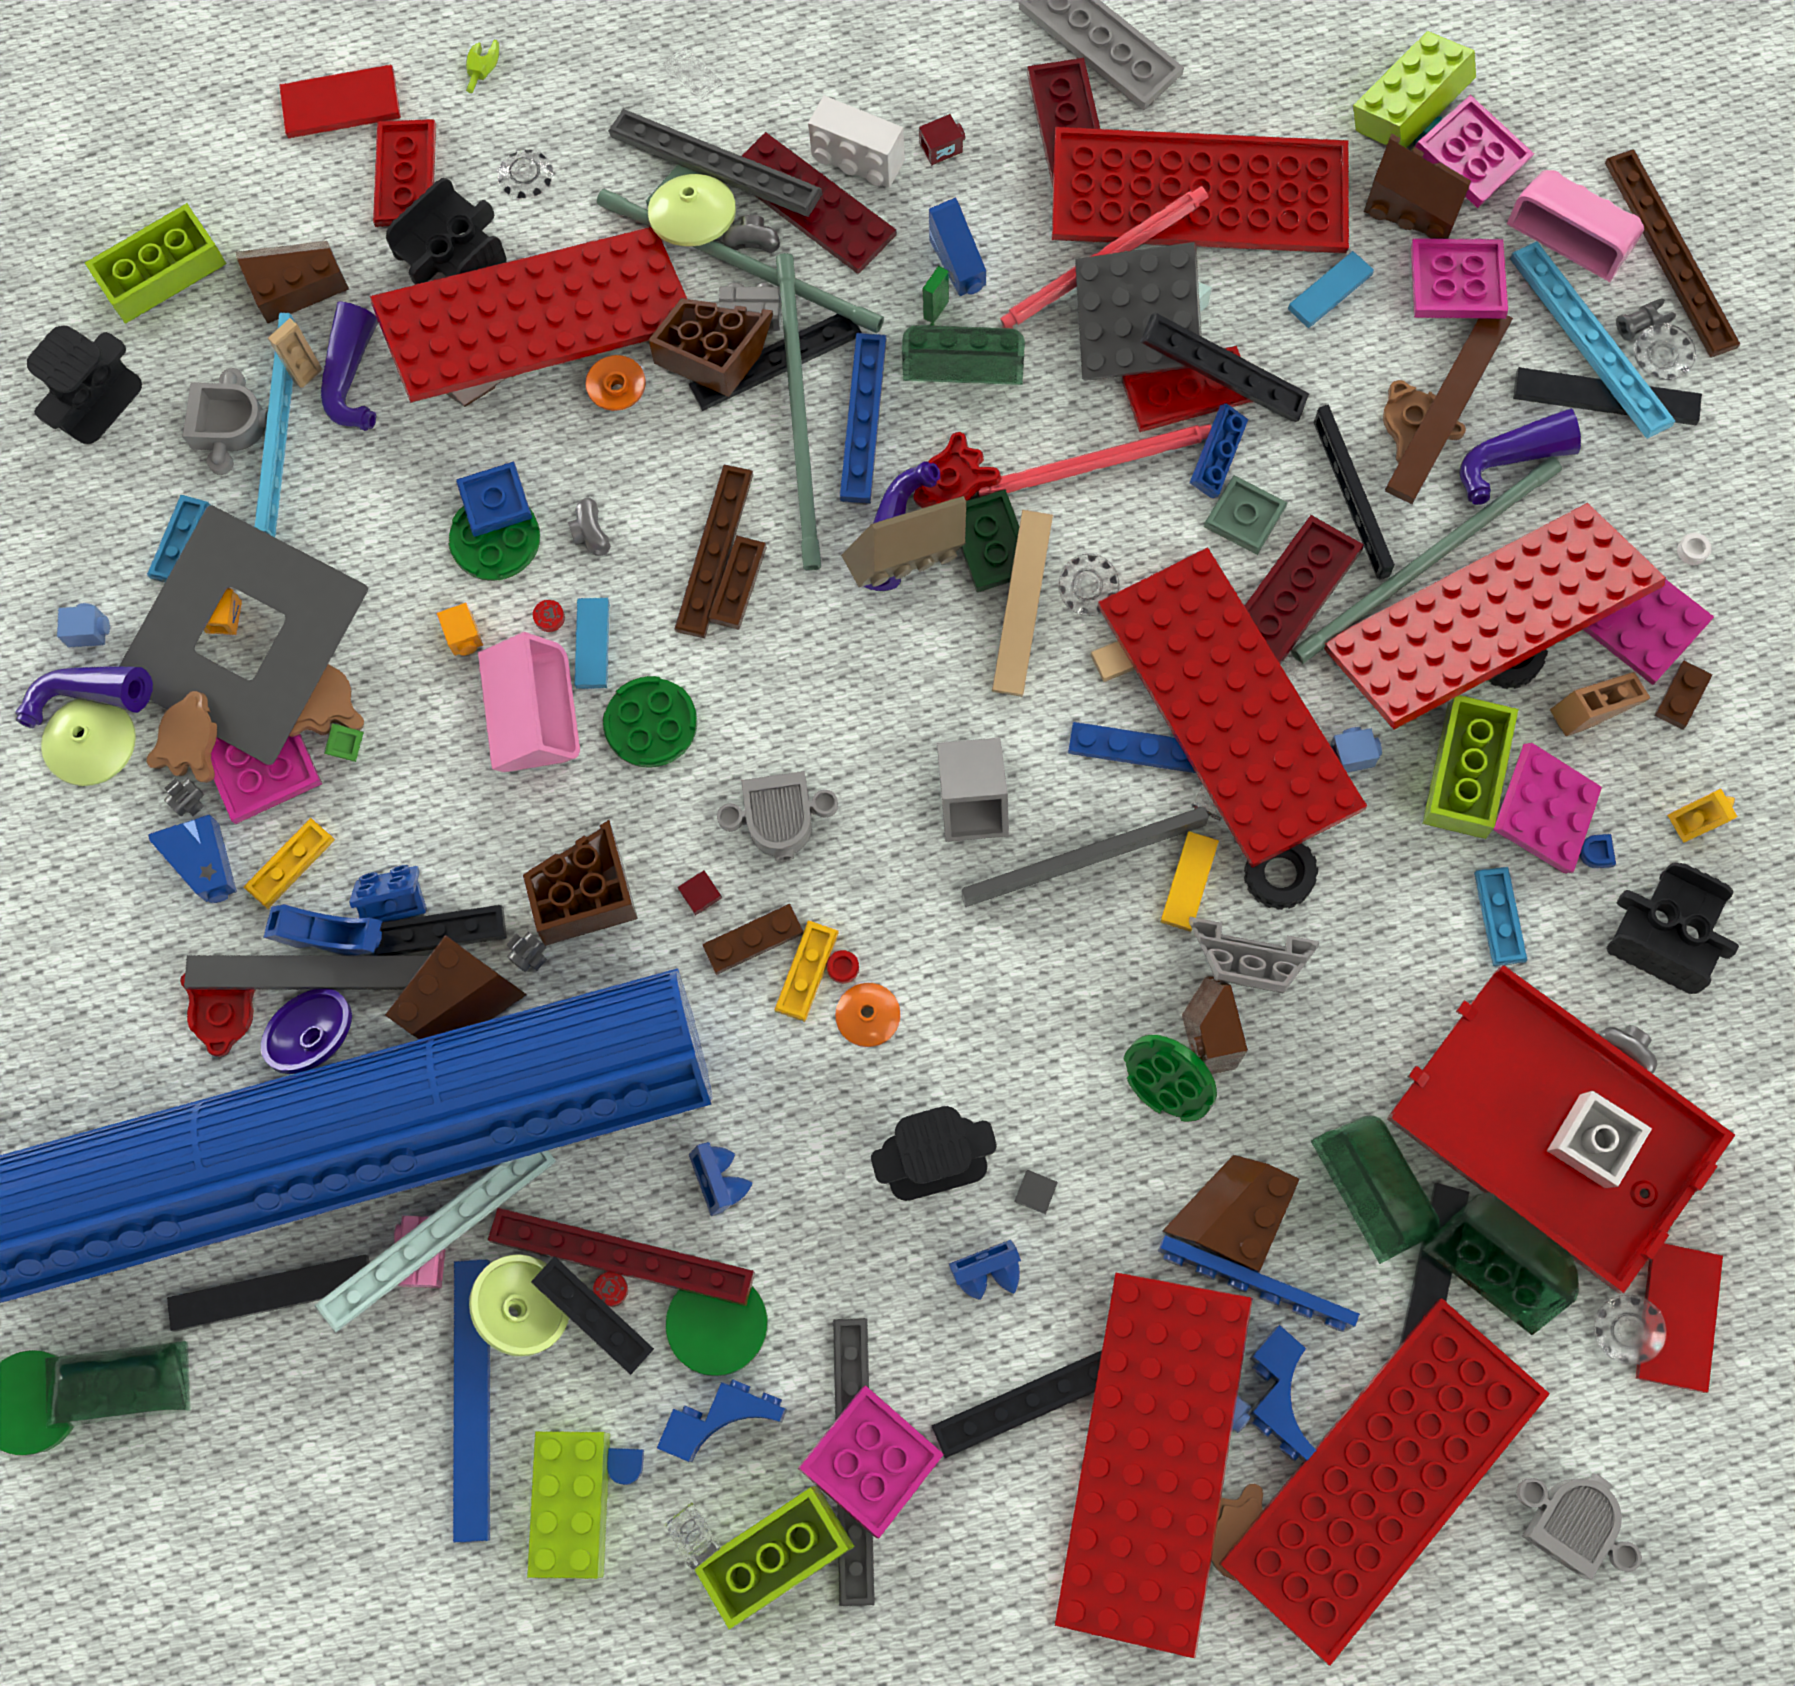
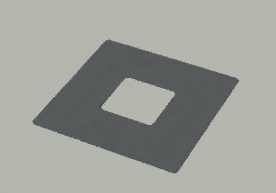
(317, 612)

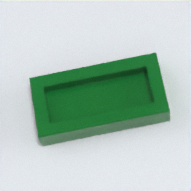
(935, 294)

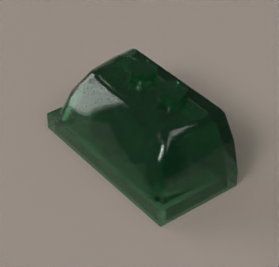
(1507, 1261)
(117, 1384)

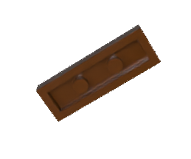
(737, 582)
(753, 939)

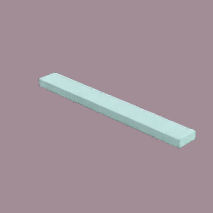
(430, 1238)

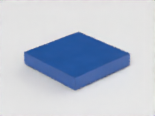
(494, 499)

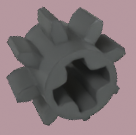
(184, 797)
(526, 952)

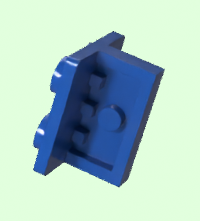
(389, 895)

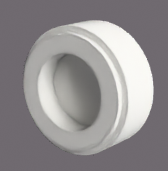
(1694, 548)

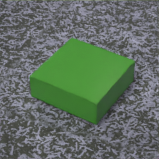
(343, 742)

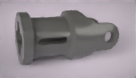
(1640, 320)

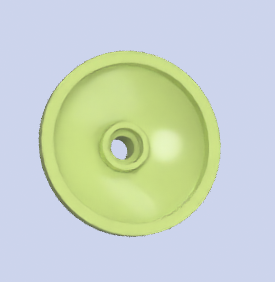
(691, 210)
(97, 754)
(507, 1285)

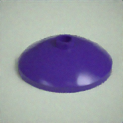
(306, 1031)

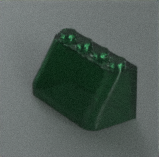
(963, 353)
(1377, 1186)

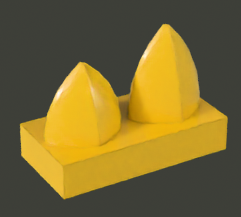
(1703, 815)

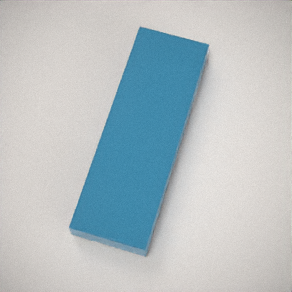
(1330, 289)
(179, 530)
(592, 643)
(1500, 916)

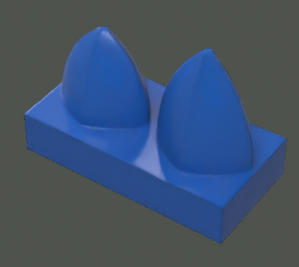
(717, 1190)
(998, 1260)

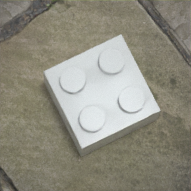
(1599, 1139)

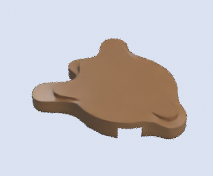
(1405, 413)
(329, 704)
(186, 739)
(1233, 1521)

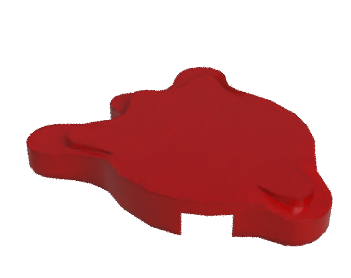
(958, 474)
(219, 1017)

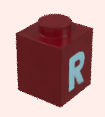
(941, 139)

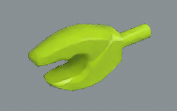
(480, 66)

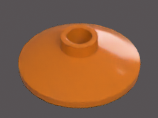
(614, 371)
(871, 1030)

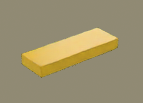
(289, 863)
(1189, 880)
(806, 971)

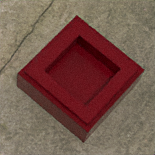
(699, 892)

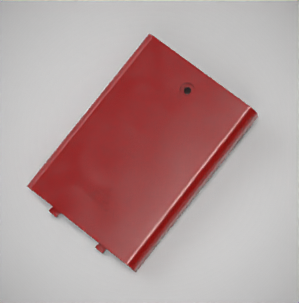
(1502, 1094)

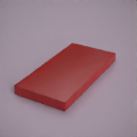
(339, 101)
(402, 166)
(1176, 396)
(1686, 1292)

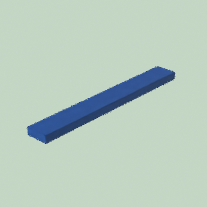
(471, 1414)

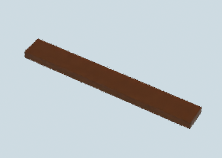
(1672, 254)
(1447, 408)

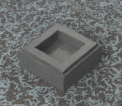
(1036, 1191)

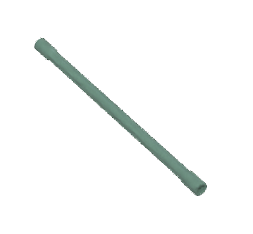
(857, 314)
(1535, 478)
(809, 544)

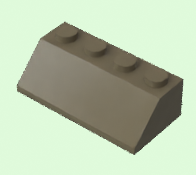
(907, 543)

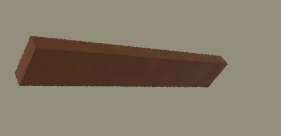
(714, 550)

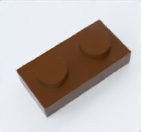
(1683, 695)

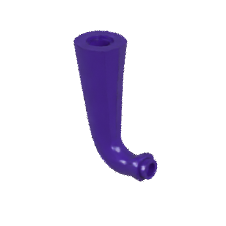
(347, 343)
(1540, 439)
(896, 498)
(115, 686)

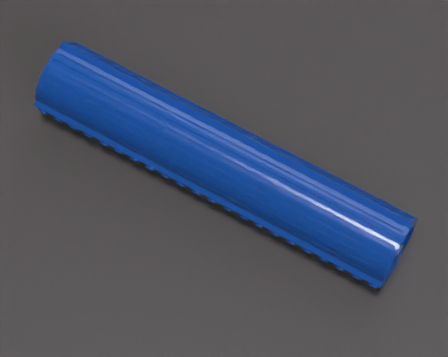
(347, 1133)

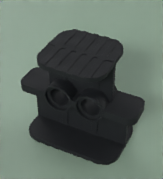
(434, 227)
(84, 382)
(1667, 948)
(933, 1153)

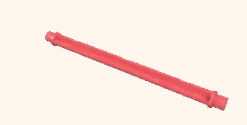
(1126, 242)
(1099, 459)

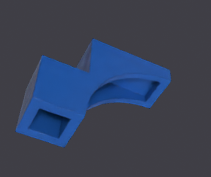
(327, 932)
(1274, 1413)
(687, 1432)

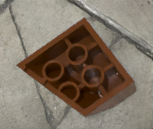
(1416, 192)
(291, 277)
(710, 343)
(580, 889)
(451, 993)
(1215, 1026)
(1237, 1212)

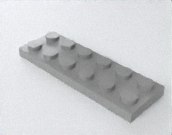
(1108, 46)

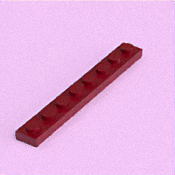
(622, 1256)

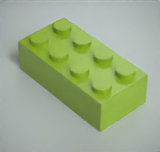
(1415, 89)
(155, 263)
(1470, 766)
(568, 1505)
(773, 1556)

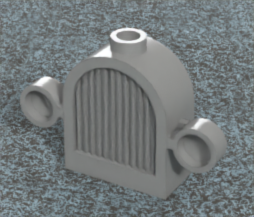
(223, 419)
(778, 813)
(1577, 1524)

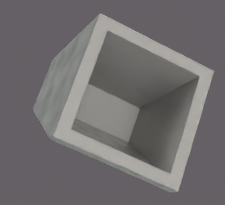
(973, 789)

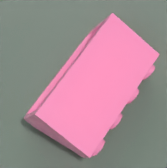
(1576, 223)
(528, 703)

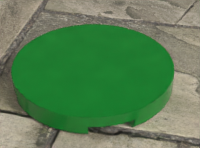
(495, 553)
(650, 722)
(1170, 1077)
(714, 1333)
(24, 1405)

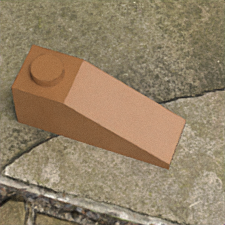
(1598, 703)

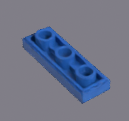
(1219, 451)

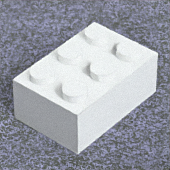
(856, 142)

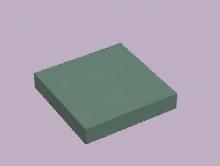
(1245, 514)

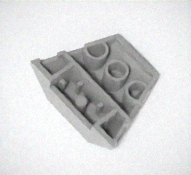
(1252, 961)

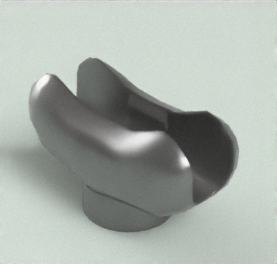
(751, 234)
(587, 529)
(1632, 1043)

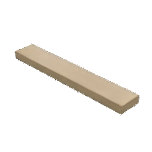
(1022, 603)

